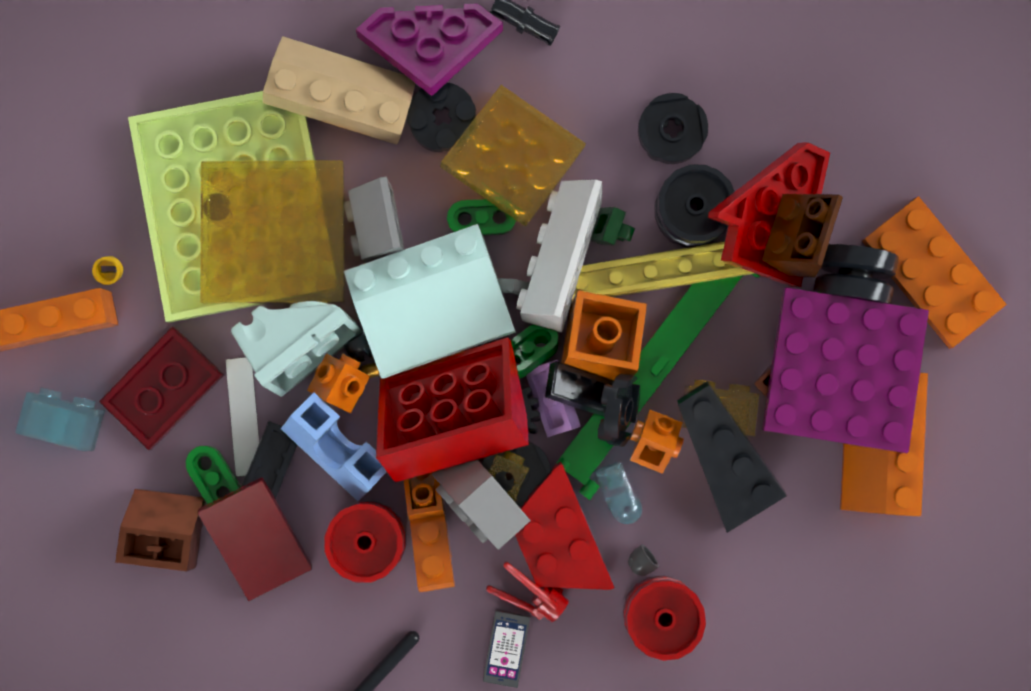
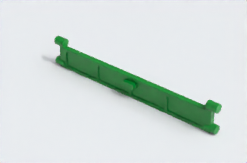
(655, 364)

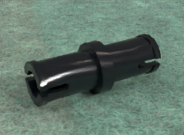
(525, 20)

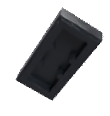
(576, 388)
(271, 458)

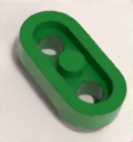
(481, 214)
(526, 351)
(215, 477)

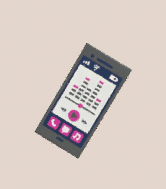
(506, 648)

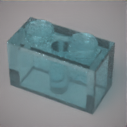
(59, 420)

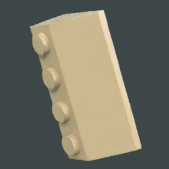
(338, 90)

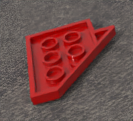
(754, 207)

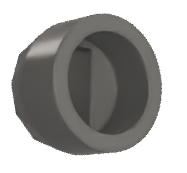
(642, 561)

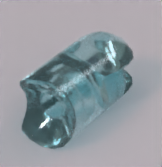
(619, 493)

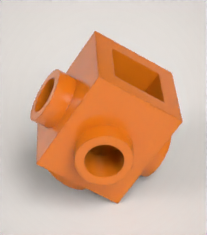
(339, 381)
(656, 441)

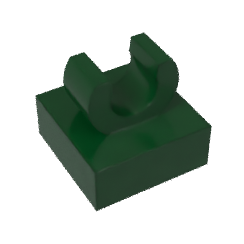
(610, 227)

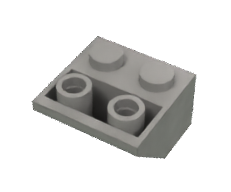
(480, 502)

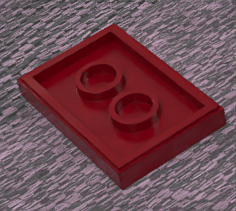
(161, 388)
(255, 539)

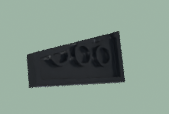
(731, 464)

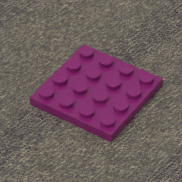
(845, 370)

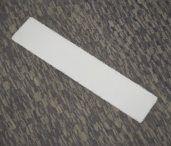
(242, 412)

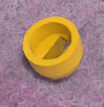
(107, 277)

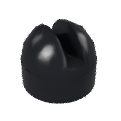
(356, 346)

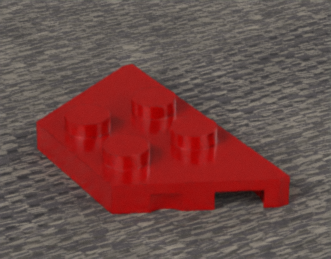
(559, 539)

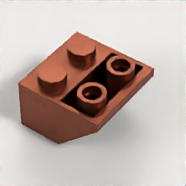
(160, 530)

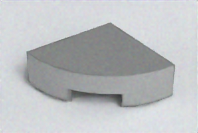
(512, 286)

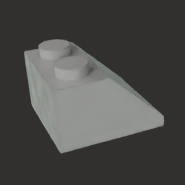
(375, 220)

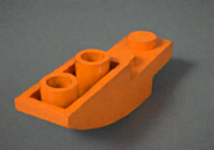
(429, 533)

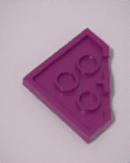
(430, 41)

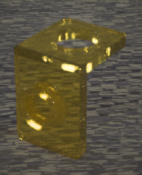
(513, 464)

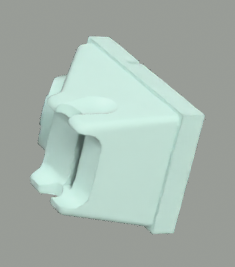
(293, 341)

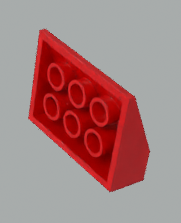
(451, 412)

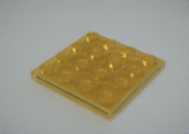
(272, 232)

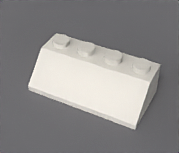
(561, 253)

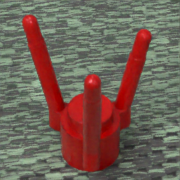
(548, 601)

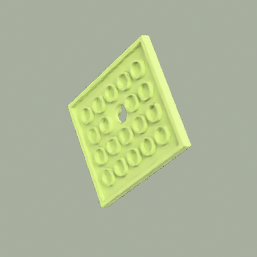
(168, 163)

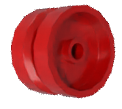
(344, 547)
(679, 633)

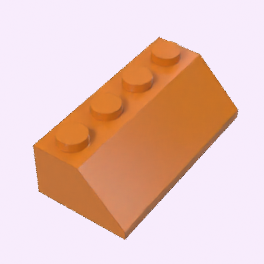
(887, 479)

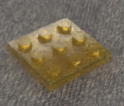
(513, 155)

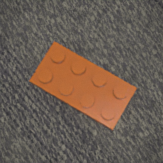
(936, 272)

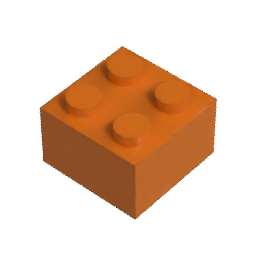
(604, 335)

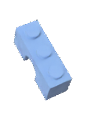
(317, 433)

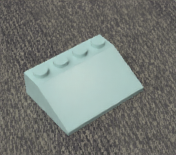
(429, 301)

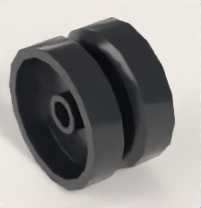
(673, 209)
(857, 273)

